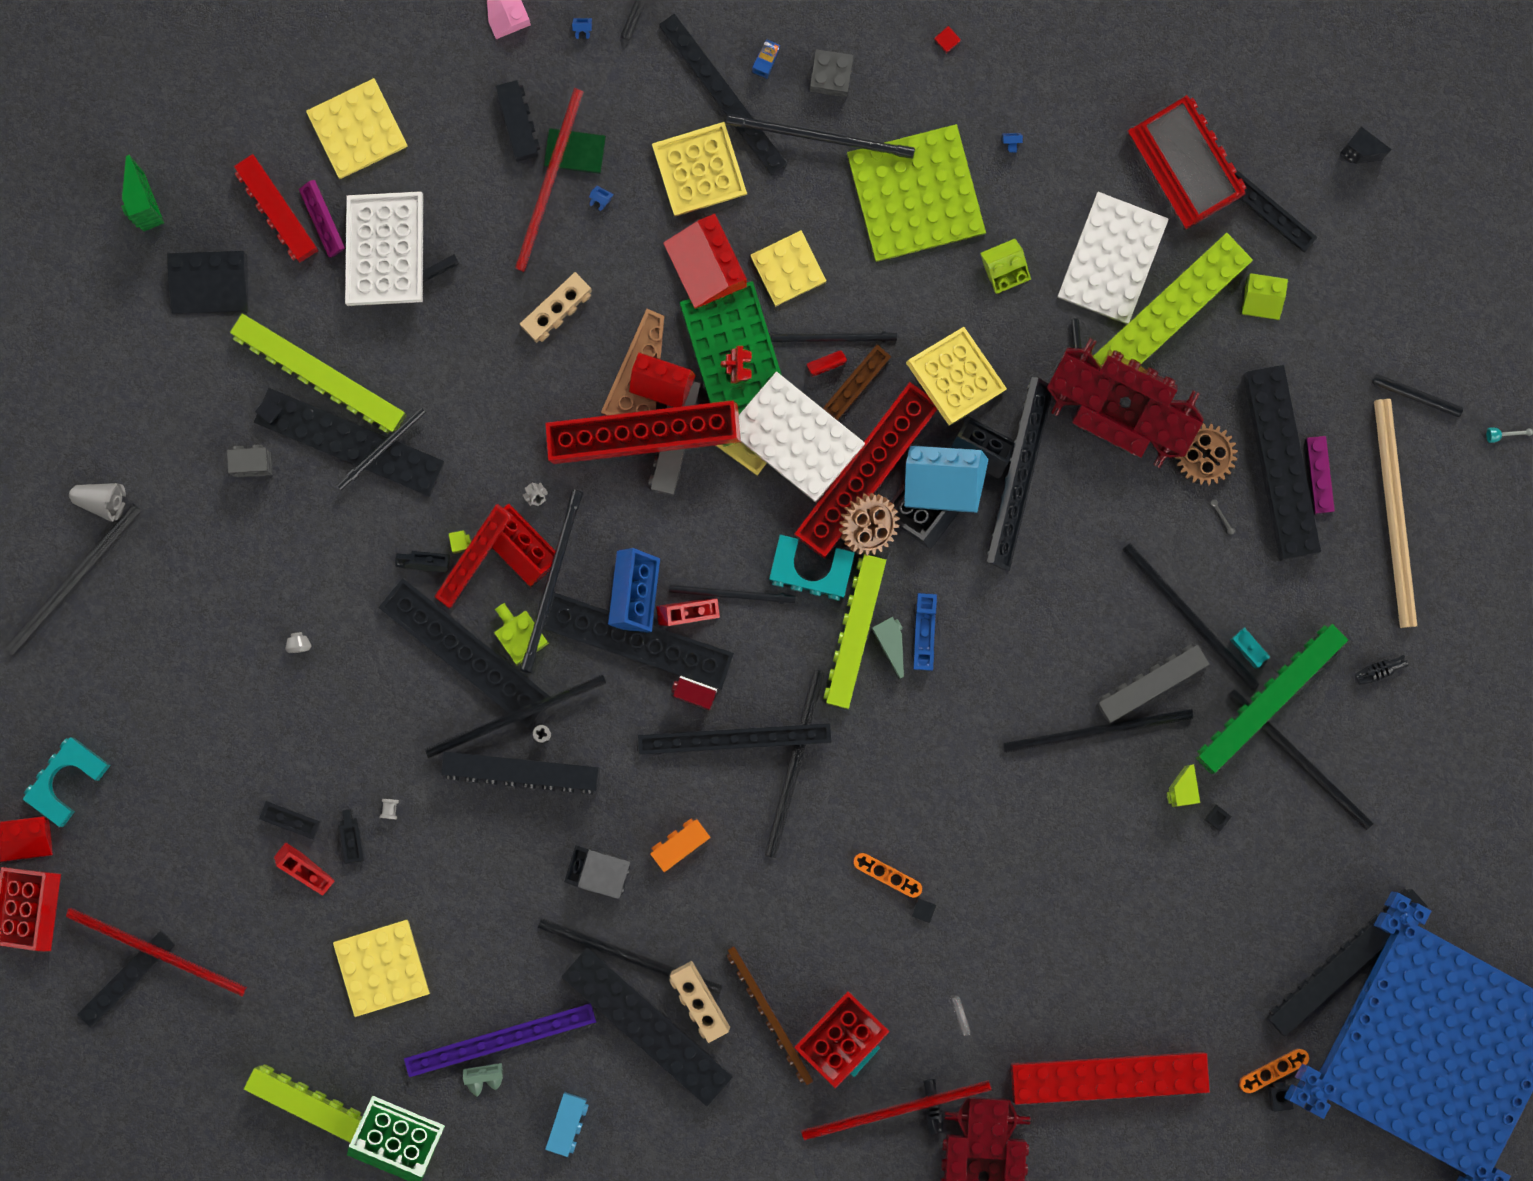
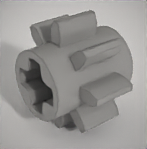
(535, 494)

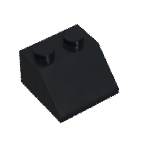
(1364, 148)

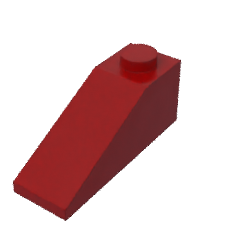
(687, 612)
(302, 869)

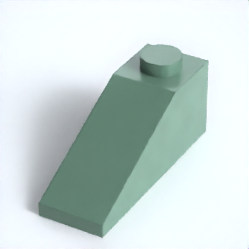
(890, 639)

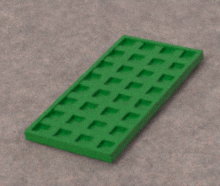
(722, 327)

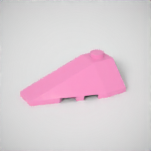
(506, 16)

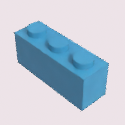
(567, 1124)

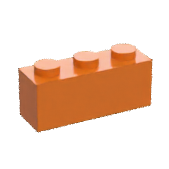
(679, 844)

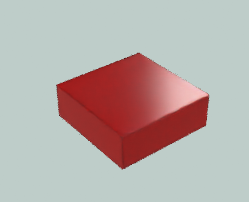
(947, 39)

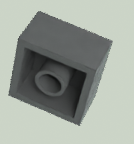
(831, 73)
(249, 462)

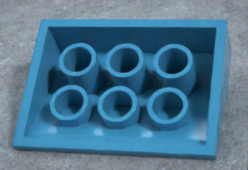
(944, 478)

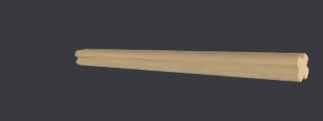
(1395, 513)

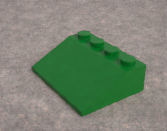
(138, 198)
(395, 1140)

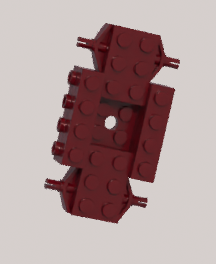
(1149, 417)
(985, 1142)

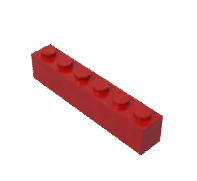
(276, 208)

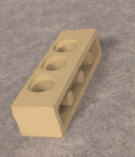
(558, 297)
(690, 974)

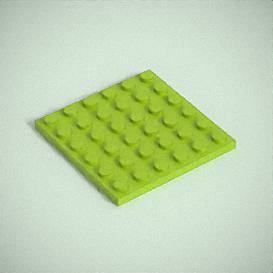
(919, 199)

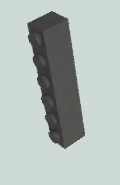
(669, 462)
(1153, 683)

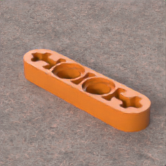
(886, 877)
(1272, 1068)

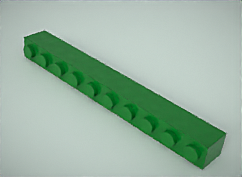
(1271, 699)

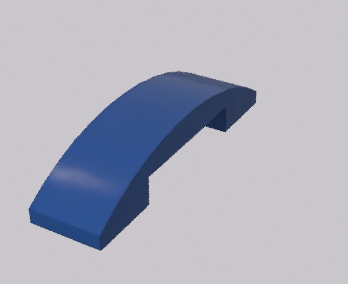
(925, 632)

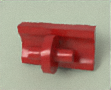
(734, 364)

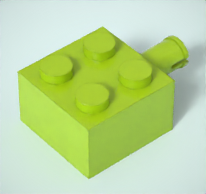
(516, 633)

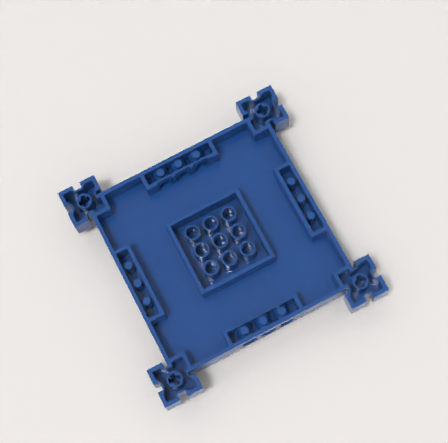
(1431, 1049)

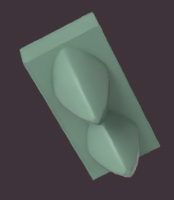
(476, 1076)

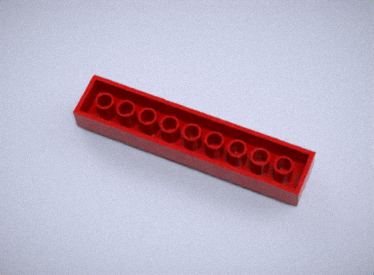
(643, 432)
(868, 468)
(1110, 1078)

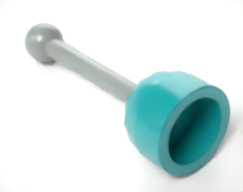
(1494, 434)

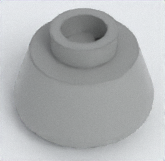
(297, 643)

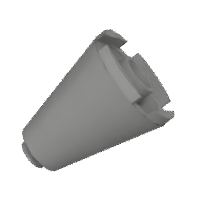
(100, 499)

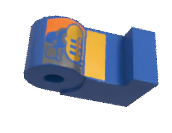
(766, 59)

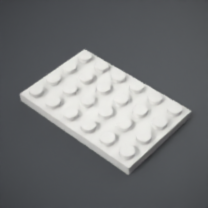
(384, 248)
(1112, 258)
(797, 437)

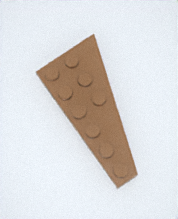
(648, 342)

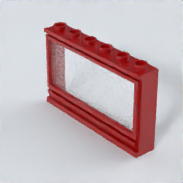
(1187, 161)

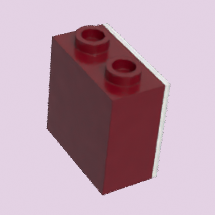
(694, 693)

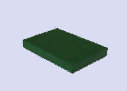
(582, 152)

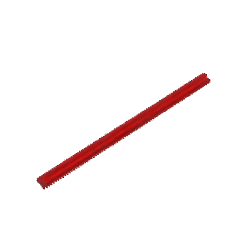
(533, 227)
(157, 953)
(895, 1111)

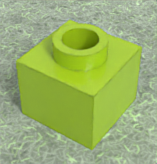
(459, 541)

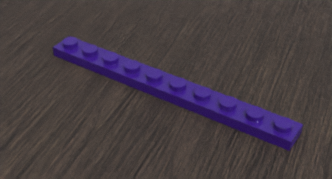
(500, 1040)

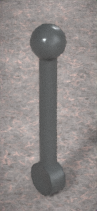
(1214, 503)

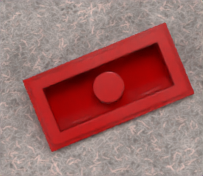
(826, 363)

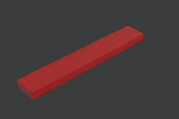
(473, 556)

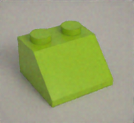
(1264, 296)
(1184, 788)

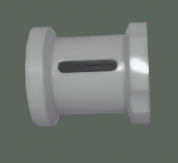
(539, 728)
(389, 808)

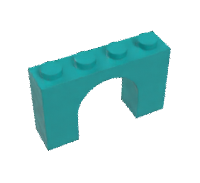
(785, 574)
(41, 793)

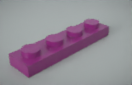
(321, 218)
(1320, 474)

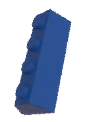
(634, 590)

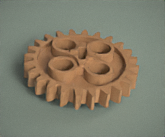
(1218, 441)
(869, 524)

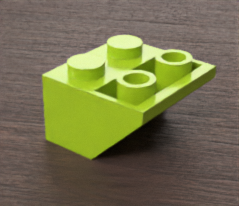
(1005, 265)

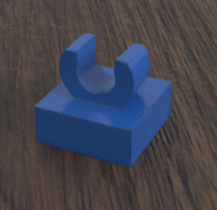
(582, 24)
(1012, 140)
(600, 195)

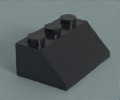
(994, 445)

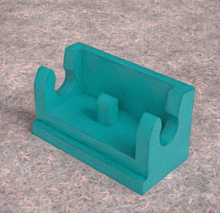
(1249, 648)

